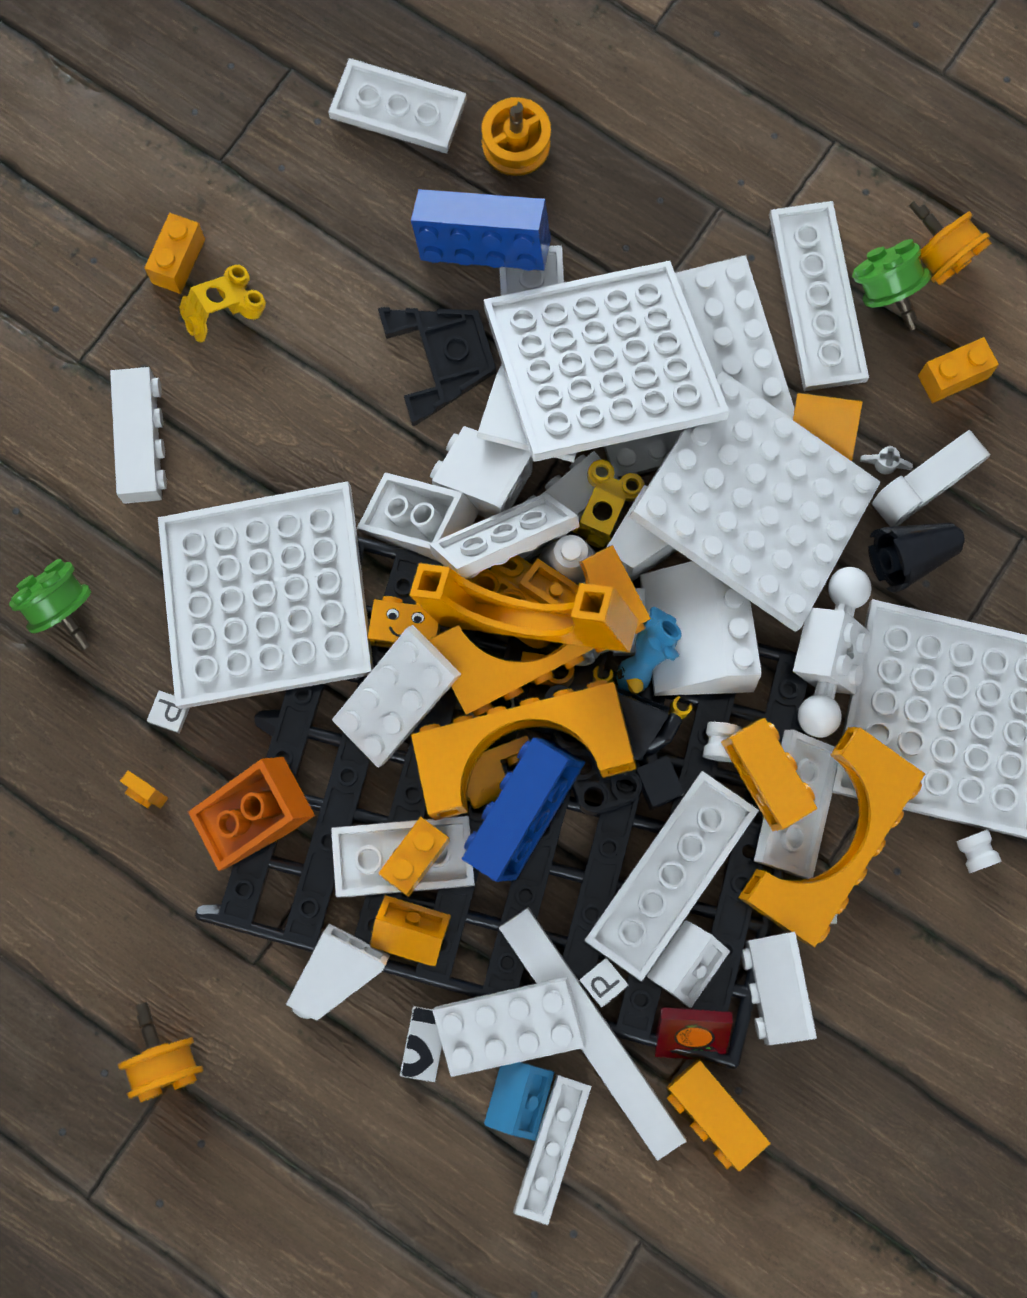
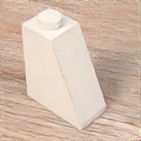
(334, 973)

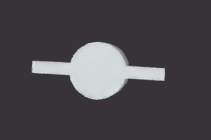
(887, 460)

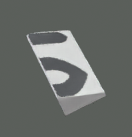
(422, 1047)

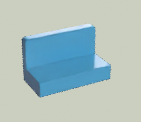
(519, 1100)

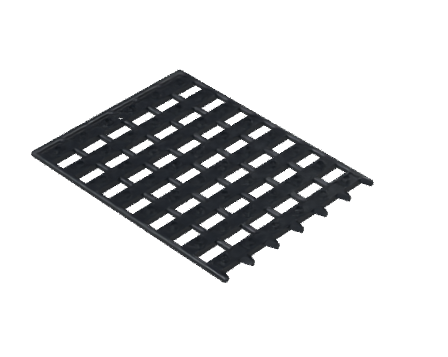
(600, 880)

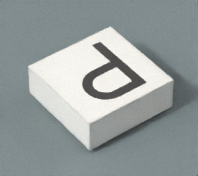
(166, 714)
(603, 982)

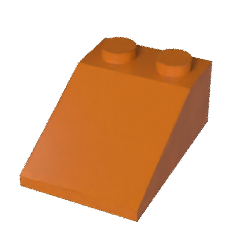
(251, 812)

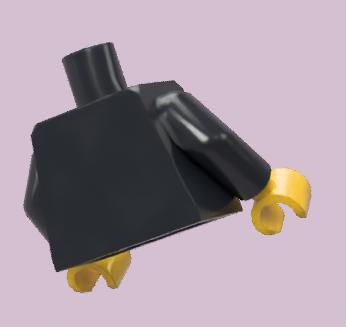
(647, 721)

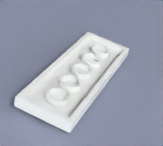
(818, 296)
(671, 876)

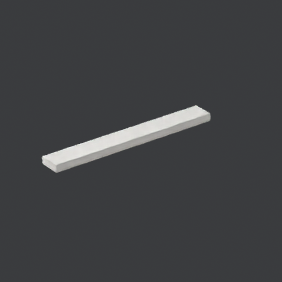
(602, 1044)

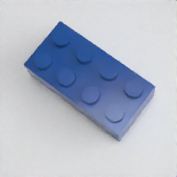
(481, 229)
(522, 809)

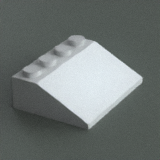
(717, 633)

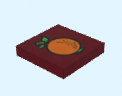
(692, 1031)

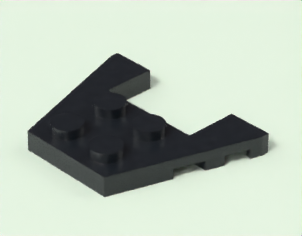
(454, 350)

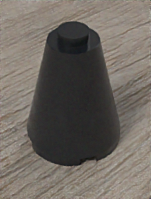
(912, 551)

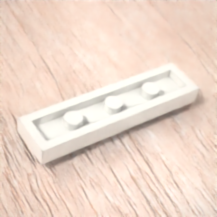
(552, 1149)

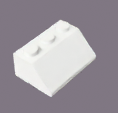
(779, 989)

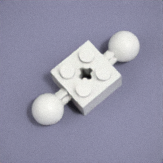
(833, 651)

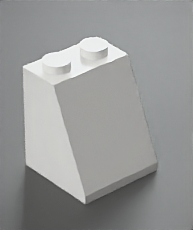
(484, 471)
(637, 546)

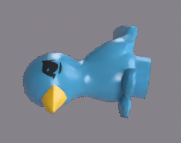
(652, 647)

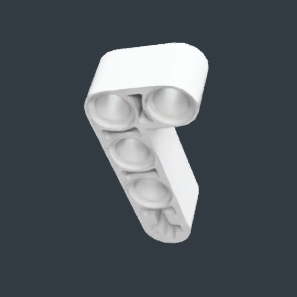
(922, 485)

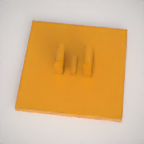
(830, 420)

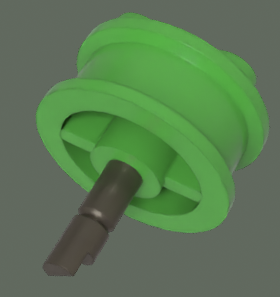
(892, 277)
(52, 600)

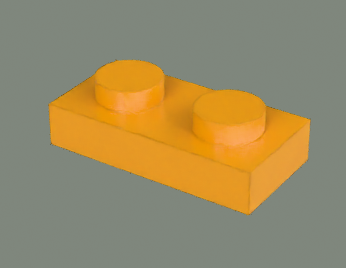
(142, 791)

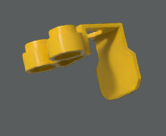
(197, 307)
(606, 490)

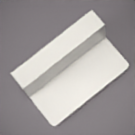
(688, 963)

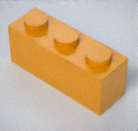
(770, 774)
(716, 1116)

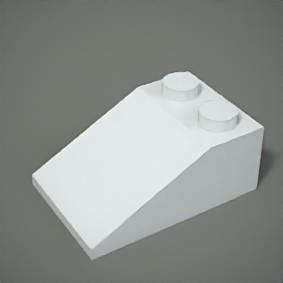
(415, 513)

